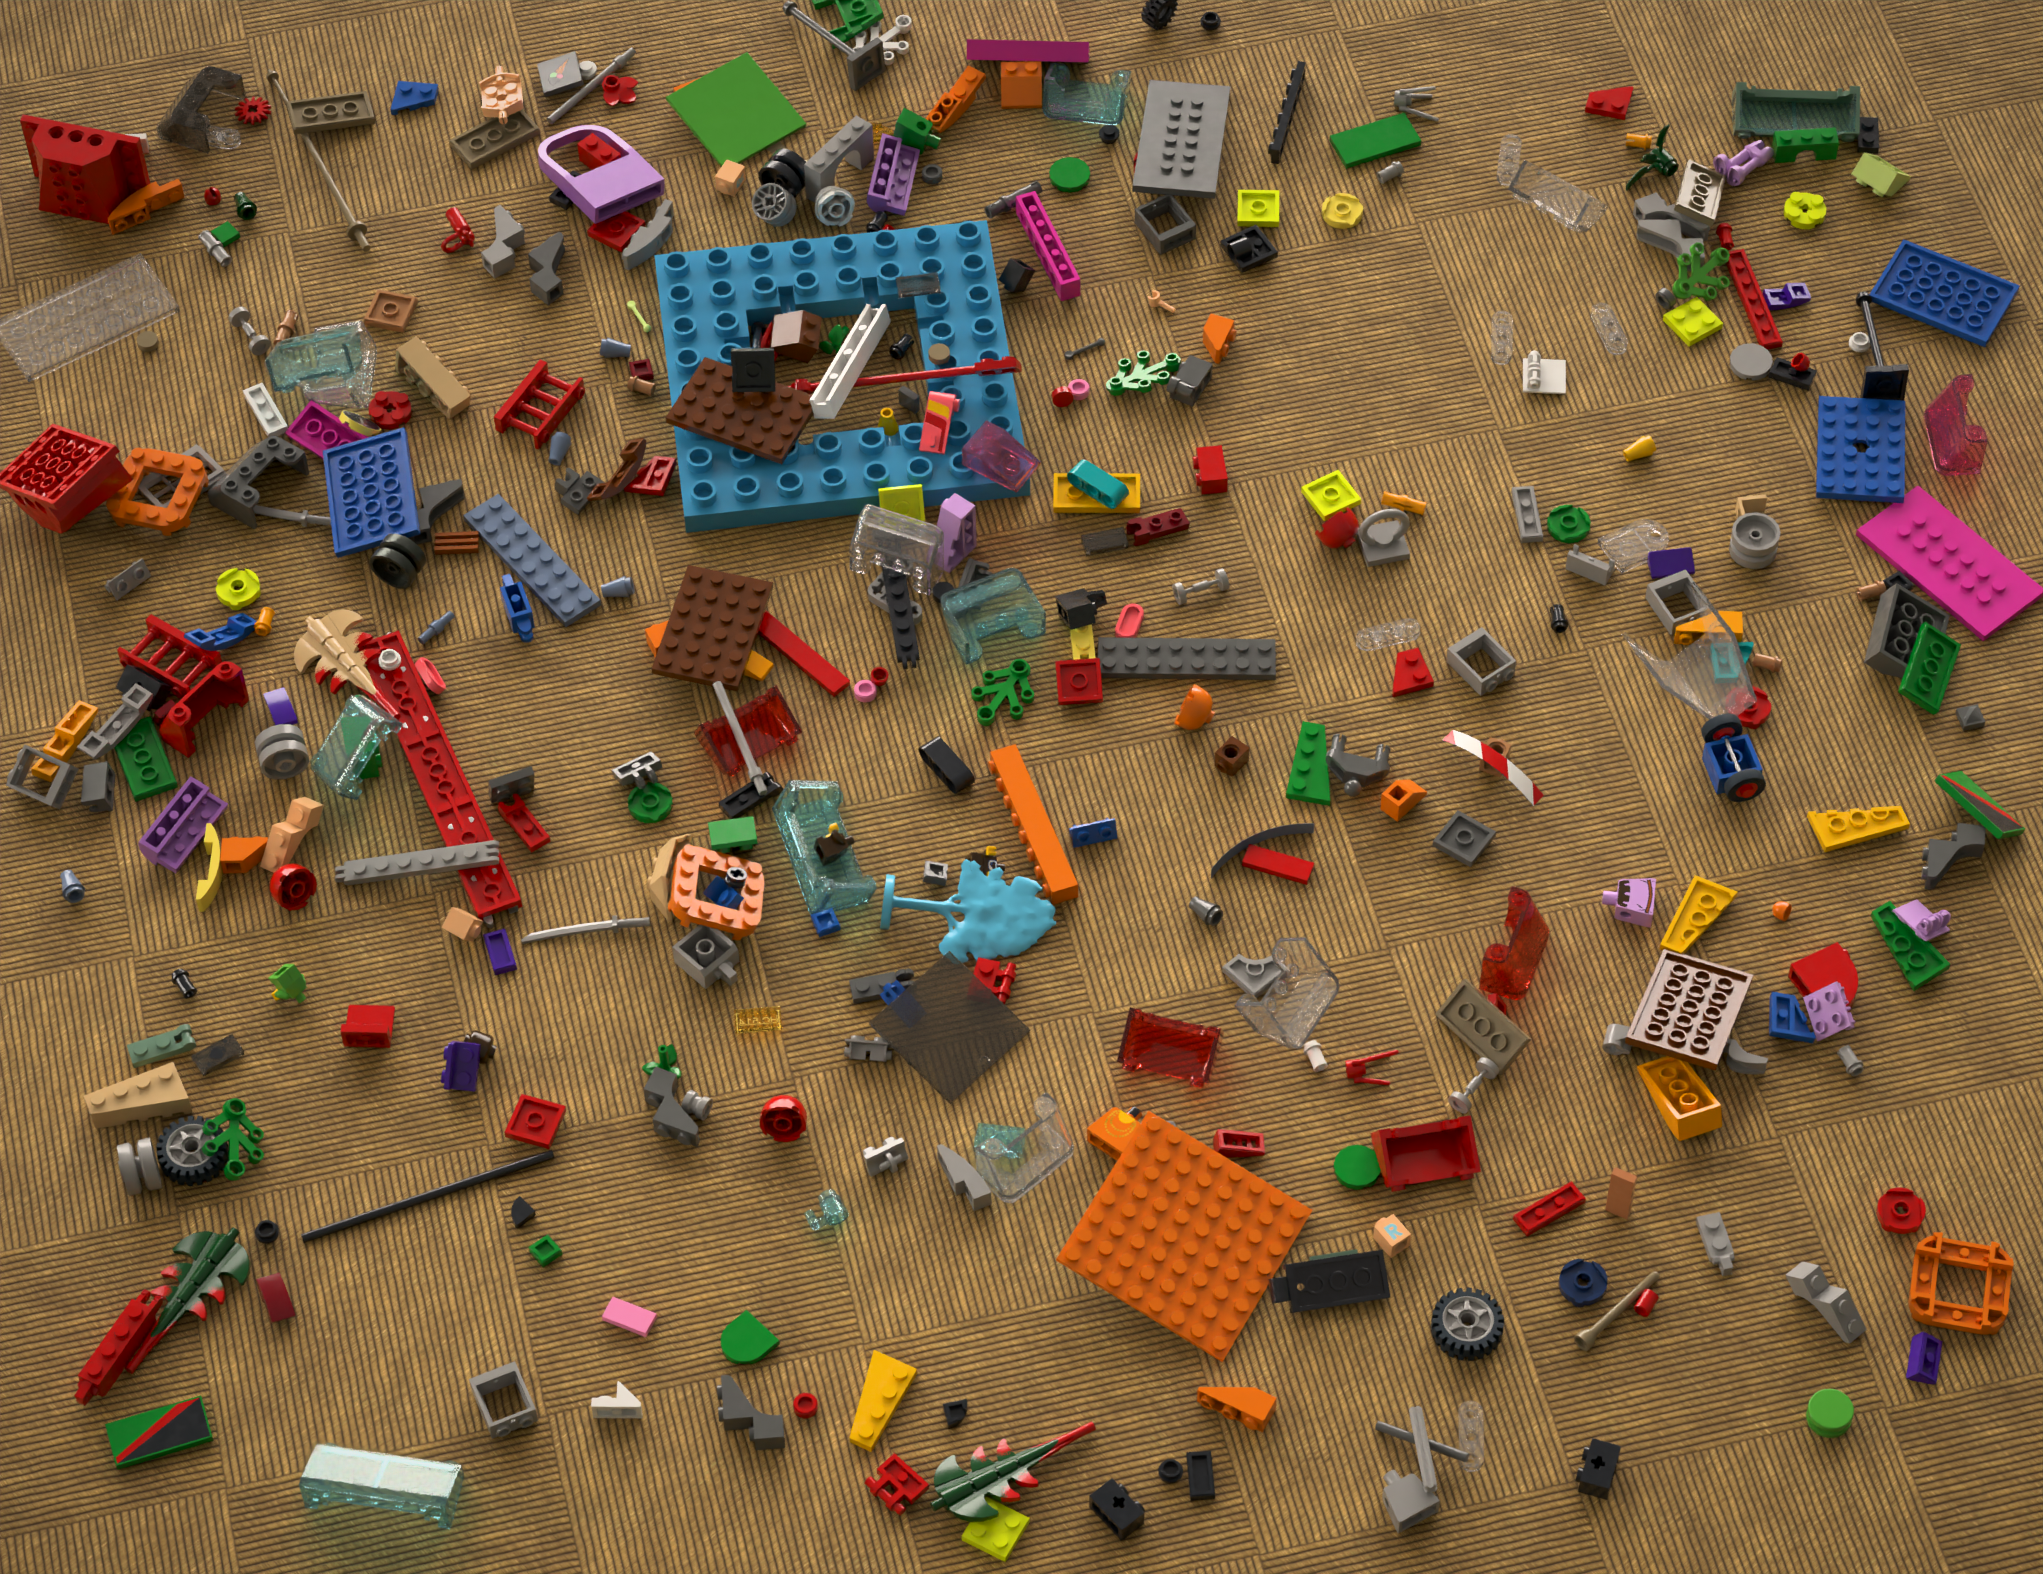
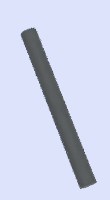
(1434, 1446)

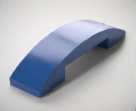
(237, 629)

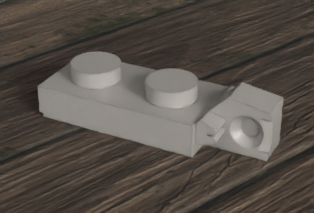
(1716, 1241)

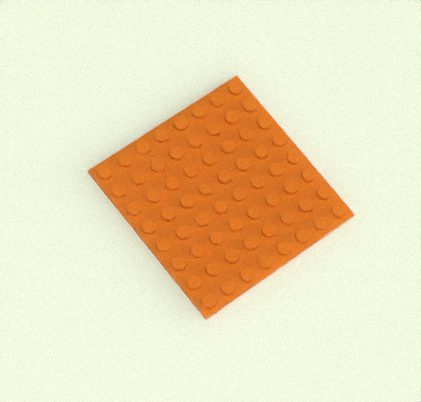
(1184, 1235)

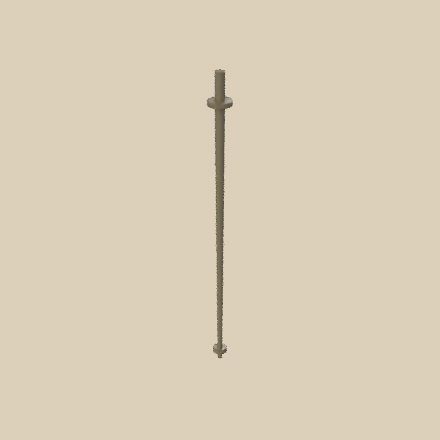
(356, 229)

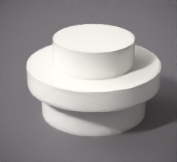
(588, 69)
(1859, 342)
(389, 659)

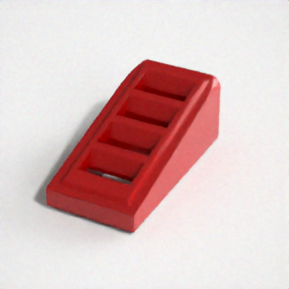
(1231, 1151)

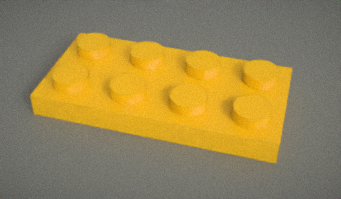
(1072, 500)

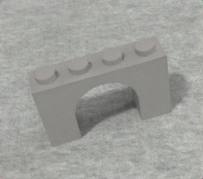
(852, 142)

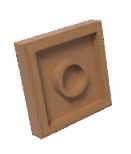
(390, 311)

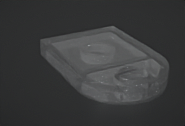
(1633, 542)

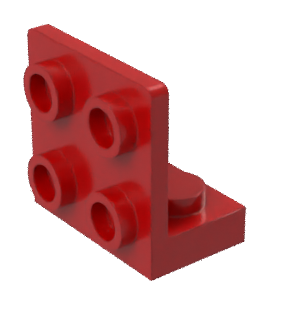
(368, 1026)

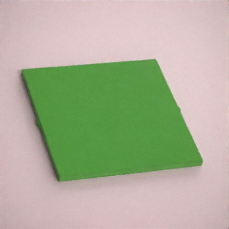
(736, 111)

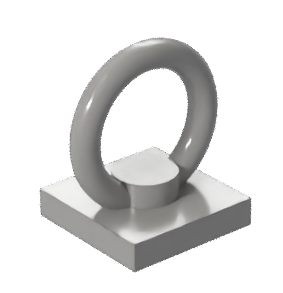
(1384, 541)

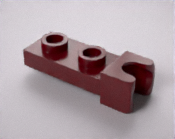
(1157, 526)

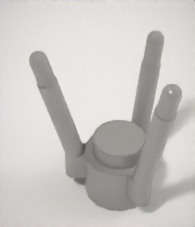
(1404, 97)

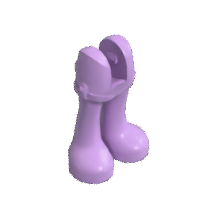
(1730, 167)

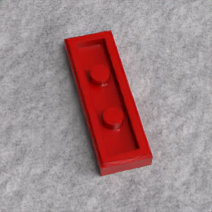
(1278, 864)
(1549, 1209)

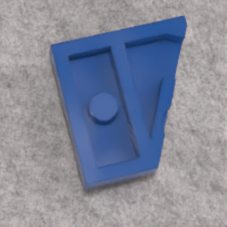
(413, 96)

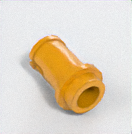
(1640, 141)
(263, 625)

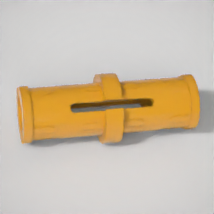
(1403, 503)

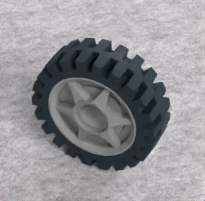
(188, 1166)
(1472, 1308)

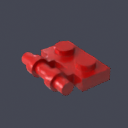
(989, 972)
(902, 1479)

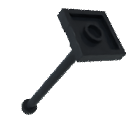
(753, 367)
(1880, 380)

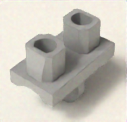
(885, 1157)

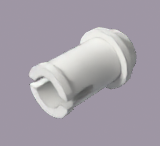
(1315, 1055)

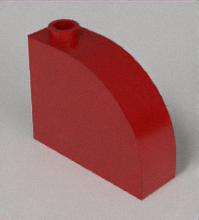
(1823, 969)

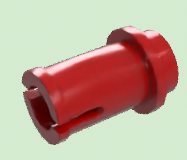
(1724, 232)

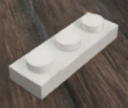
(265, 410)

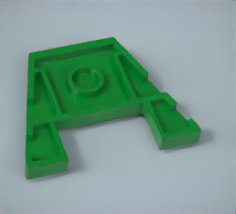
(856, 15)

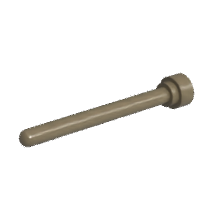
(1586, 1338)

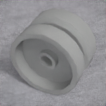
(1754, 540)
(281, 751)
(137, 1167)

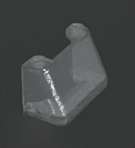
(347, 393)
(1030, 1157)

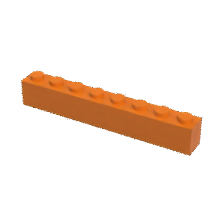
(1033, 825)

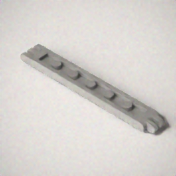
(418, 863)

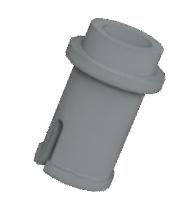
(1390, 172)
(1852, 1064)

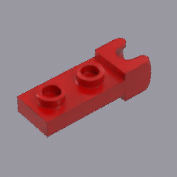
(524, 824)

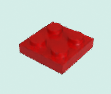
(616, 230)
(1079, 681)
(535, 1121)

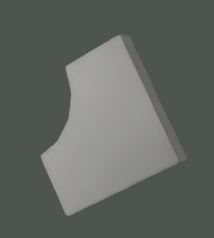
(1252, 975)

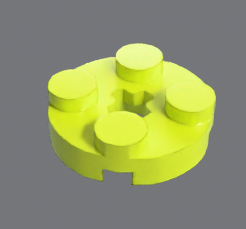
(1811, 202)
(238, 598)

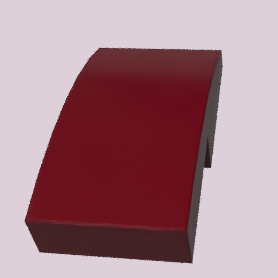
(276, 1298)

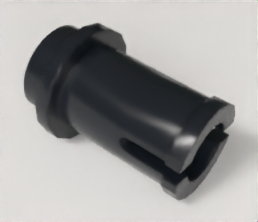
(877, 222)
(898, 350)
(1559, 623)
(181, 979)

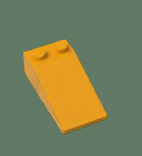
(1681, 1097)

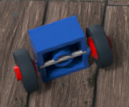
(1731, 759)

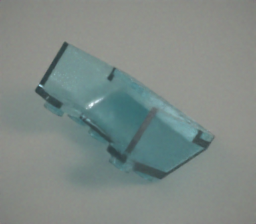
(315, 355)
(989, 608)

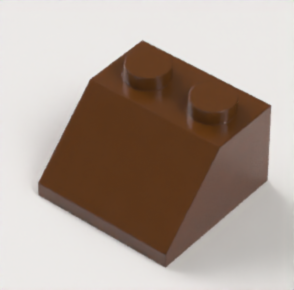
(796, 334)

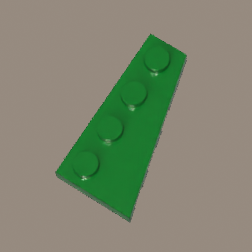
(1309, 770)
(1915, 956)

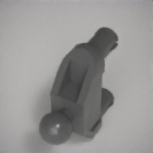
(1355, 769)

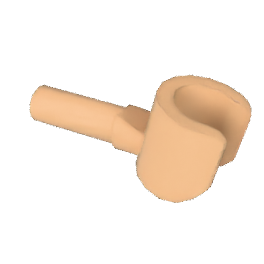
(1156, 301)

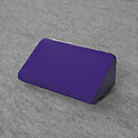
(1669, 562)
(1924, 1358)

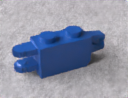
(517, 608)

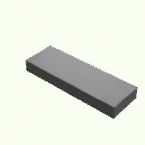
(1527, 514)

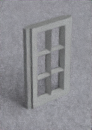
(154, 478)

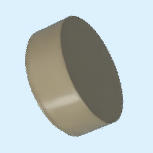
(147, 341)
(939, 354)

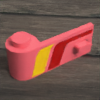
(937, 421)

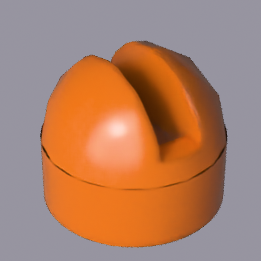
(1782, 910)

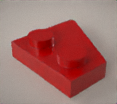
(1411, 673)

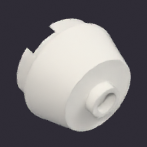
(834, 206)

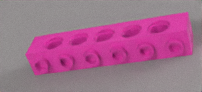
(1048, 246)

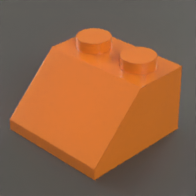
(1021, 85)

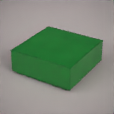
(225, 234)
(545, 1250)

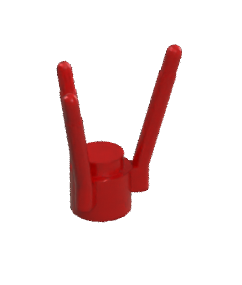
(1356, 1068)

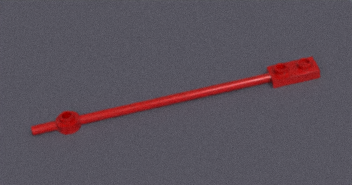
(984, 368)

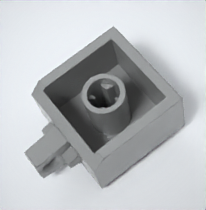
(707, 956)

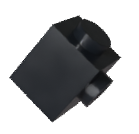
(1016, 275)

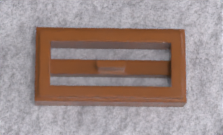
(459, 541)

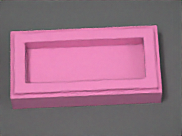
(629, 1316)

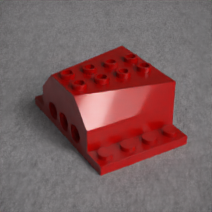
(83, 168)
(63, 477)

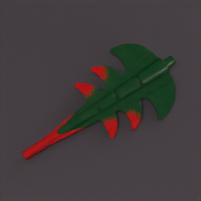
(212, 1257)
(966, 1491)

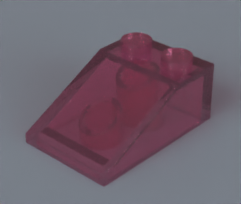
(999, 457)

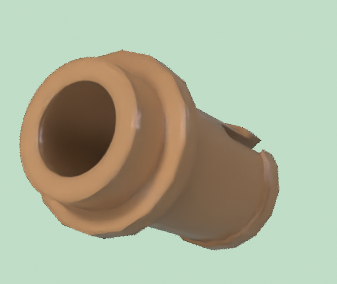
(642, 386)
(1871, 590)
(1767, 662)

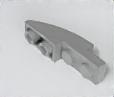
(650, 239)

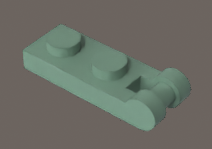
(161, 1046)

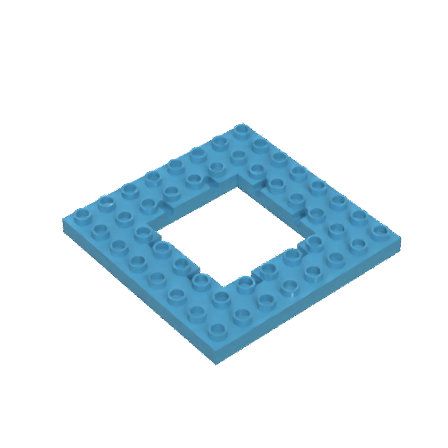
(721, 291)

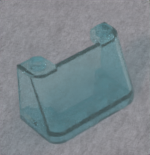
(1085, 100)
(352, 744)

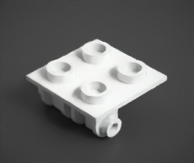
(1543, 375)

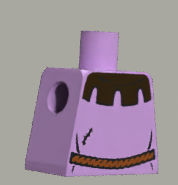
(1633, 900)

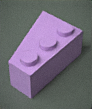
(958, 524)

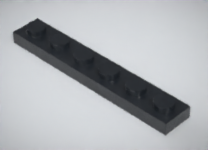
(1288, 106)

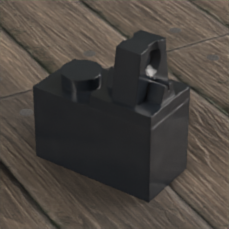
(1079, 607)

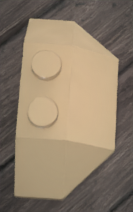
(661, 881)

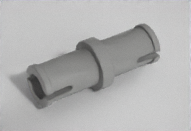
(215, 248)

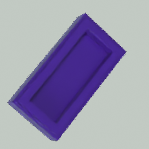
(500, 952)

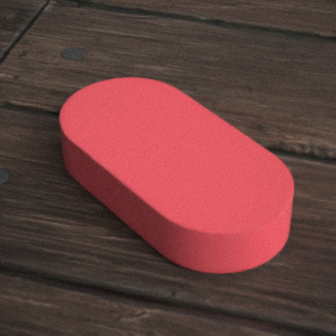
(1129, 621)
(430, 675)

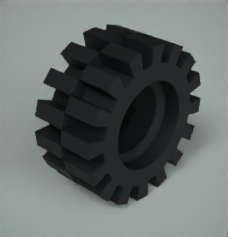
(1158, 13)

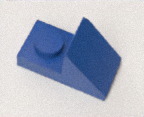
(722, 894)

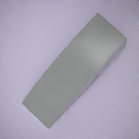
(964, 1178)

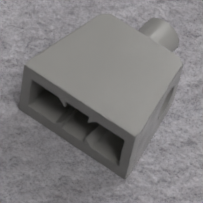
(1407, 1500)

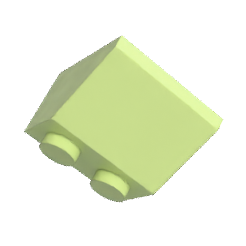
(1880, 175)

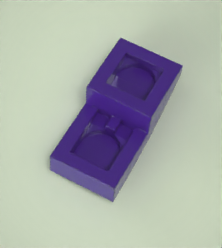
(1790, 296)
(280, 707)

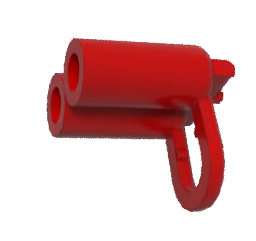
(461, 230)

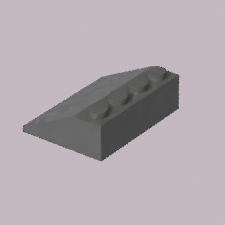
(1897, 628)

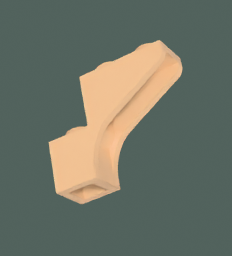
(287, 835)

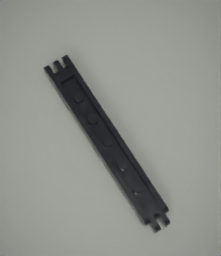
(901, 617)

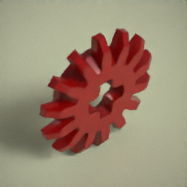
(262, 110)

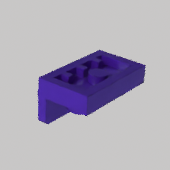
(461, 1066)

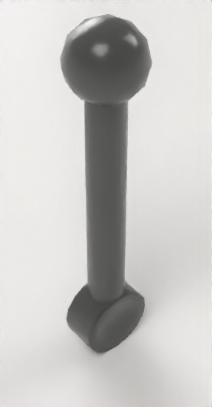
(1069, 354)

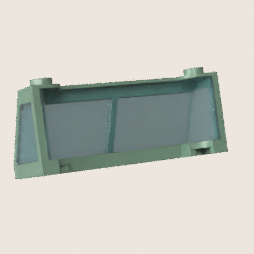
(1770, 110)

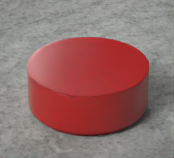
(1062, 396)
(805, 1405)

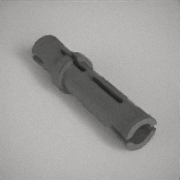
(1005, 203)

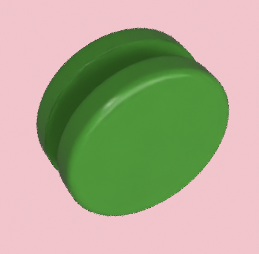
(1830, 1413)

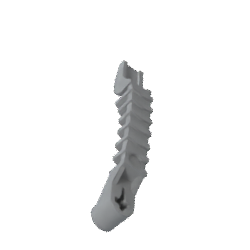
(1737, 1058)

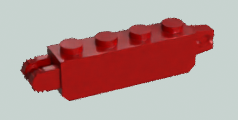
(117, 1347)

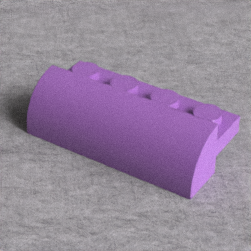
(892, 176)
(181, 825)

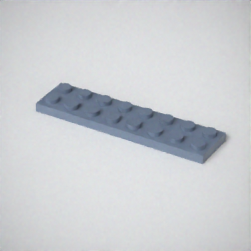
(532, 560)

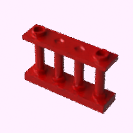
(529, 389)
(173, 639)

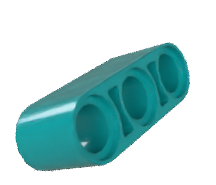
(1097, 484)

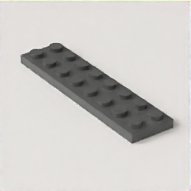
(1187, 658)

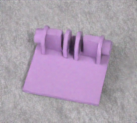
(1922, 920)
(1829, 1011)

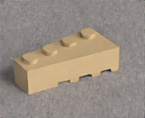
(431, 377)
(139, 1097)

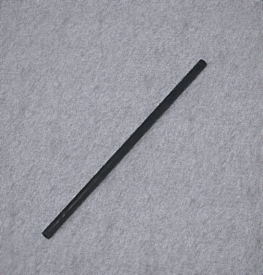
(427, 1196)

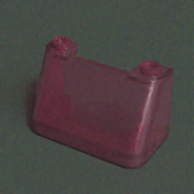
(1953, 444)

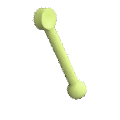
(632, 306)

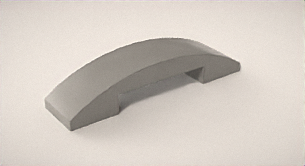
(119, 724)

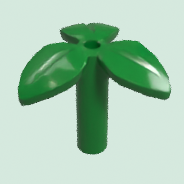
(836, 336)
(667, 1057)

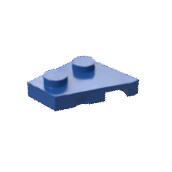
(1787, 1019)

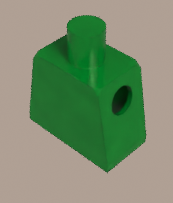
(915, 131)

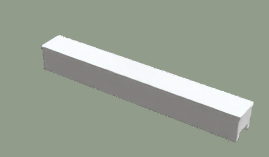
(849, 362)

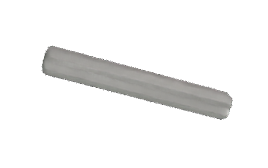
(1423, 1449)

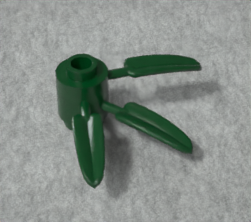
(1658, 158)

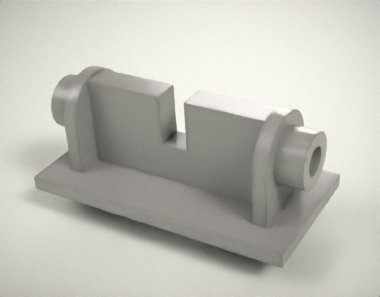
(128, 579)
(859, 1046)

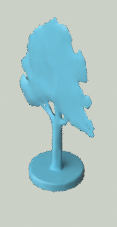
(996, 918)

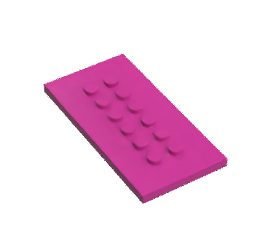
(1950, 563)

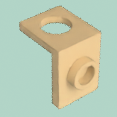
(1750, 504)

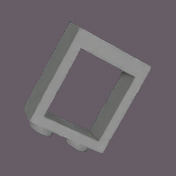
(1667, 587)
(1469, 645)
(60, 785)
(496, 1380)

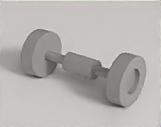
(240, 317)
(1220, 579)
(1486, 1069)

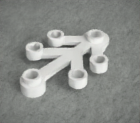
(903, 26)

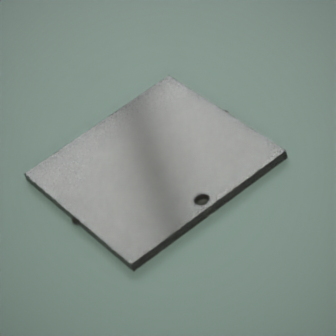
(949, 1027)

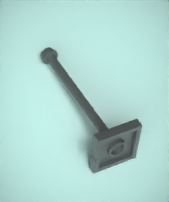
(862, 64)

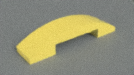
(208, 888)

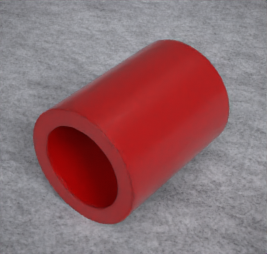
(1646, 1303)

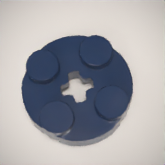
(1579, 1294)

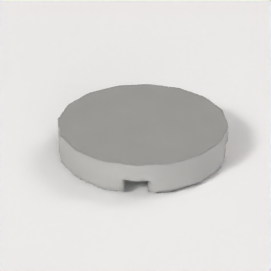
(1751, 361)

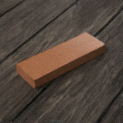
(1621, 1193)

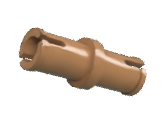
(286, 327)

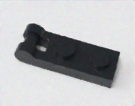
(748, 797)

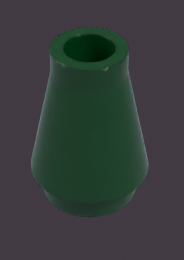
(245, 207)

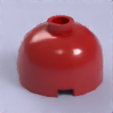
(1339, 530)
(292, 886)
(783, 1118)

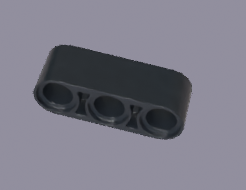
(946, 765)

